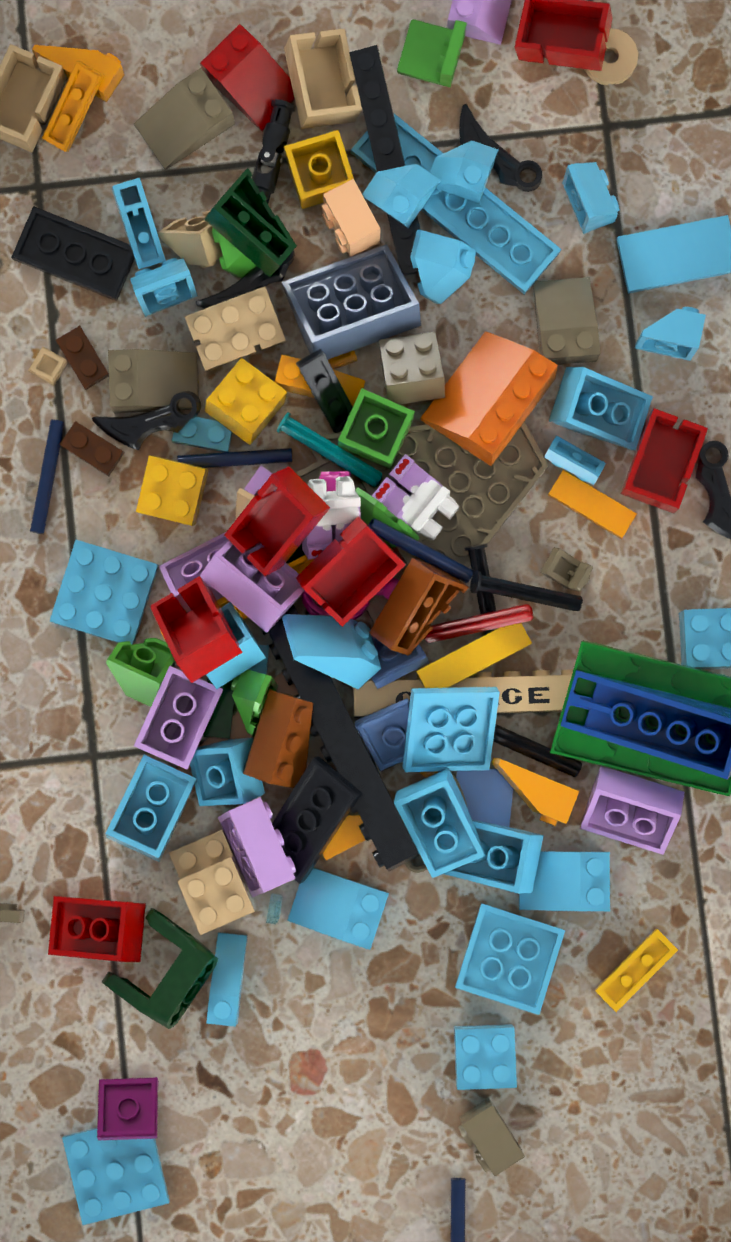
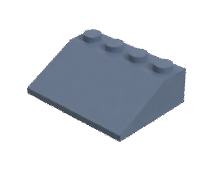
(352, 303)

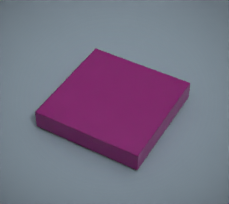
(127, 1109)

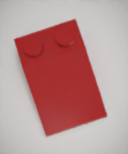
(247, 76)
(97, 929)

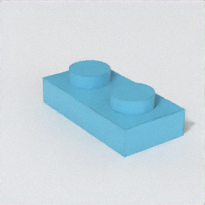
(204, 434)
(574, 460)

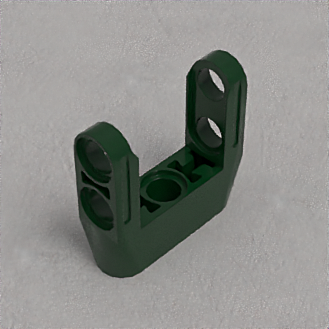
(180, 982)

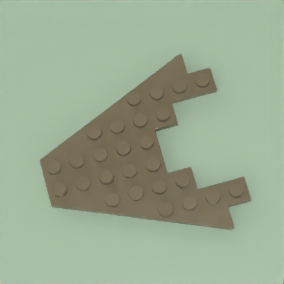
(482, 491)

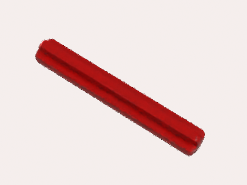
(480, 623)

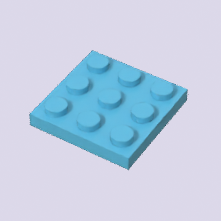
(104, 593)
(450, 729)
(510, 958)
(114, 1175)

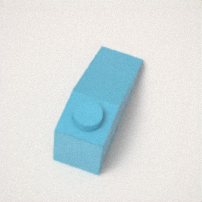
(138, 223)
(227, 980)

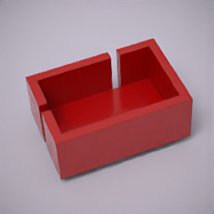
(564, 33)
(664, 461)
(277, 520)
(350, 571)
(196, 638)

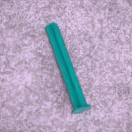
(329, 450)

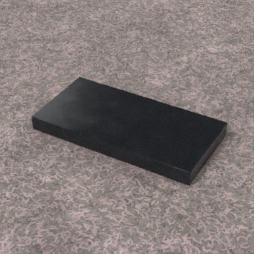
(74, 253)
(314, 814)

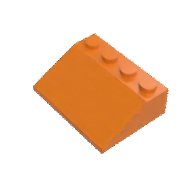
(491, 395)

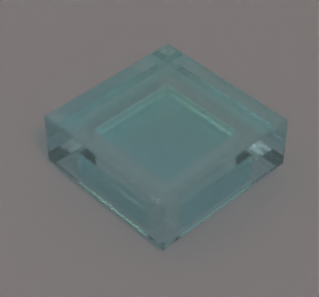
(274, 908)

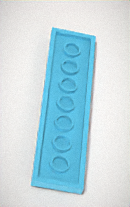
(489, 227)

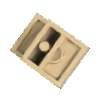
(211, 882)

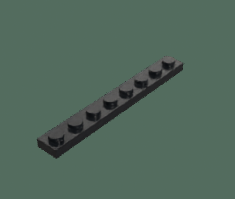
(383, 138)

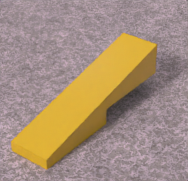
(474, 657)

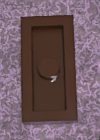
(82, 357)
(92, 448)

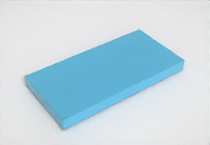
(676, 254)

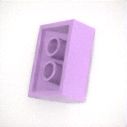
(484, 18)
(190, 565)
(257, 596)
(178, 718)
(632, 810)
(257, 847)

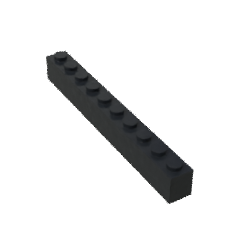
(349, 755)

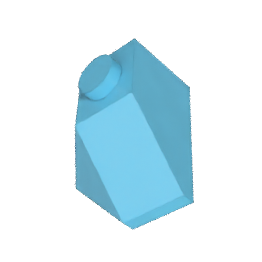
(465, 170)
(401, 191)
(442, 264)

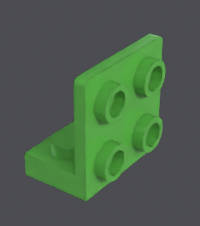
(432, 52)

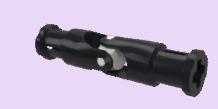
(274, 139)

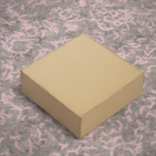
(48, 366)

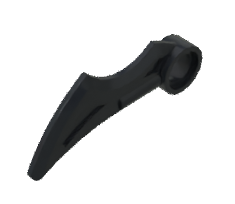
(505, 164)
(251, 281)
(135, 429)
(715, 483)

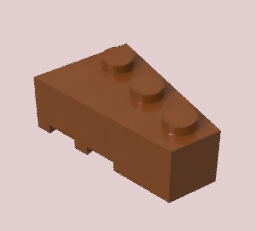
(414, 605)
(281, 740)

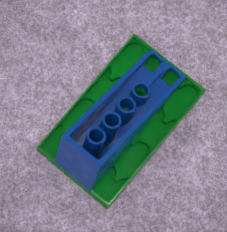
(648, 718)

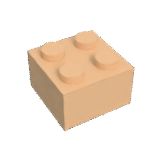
(351, 219)

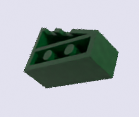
(251, 225)

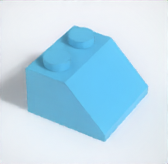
(589, 196)
(674, 334)
(221, 776)

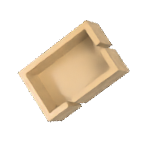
(322, 79)
(27, 95)
(234, 328)

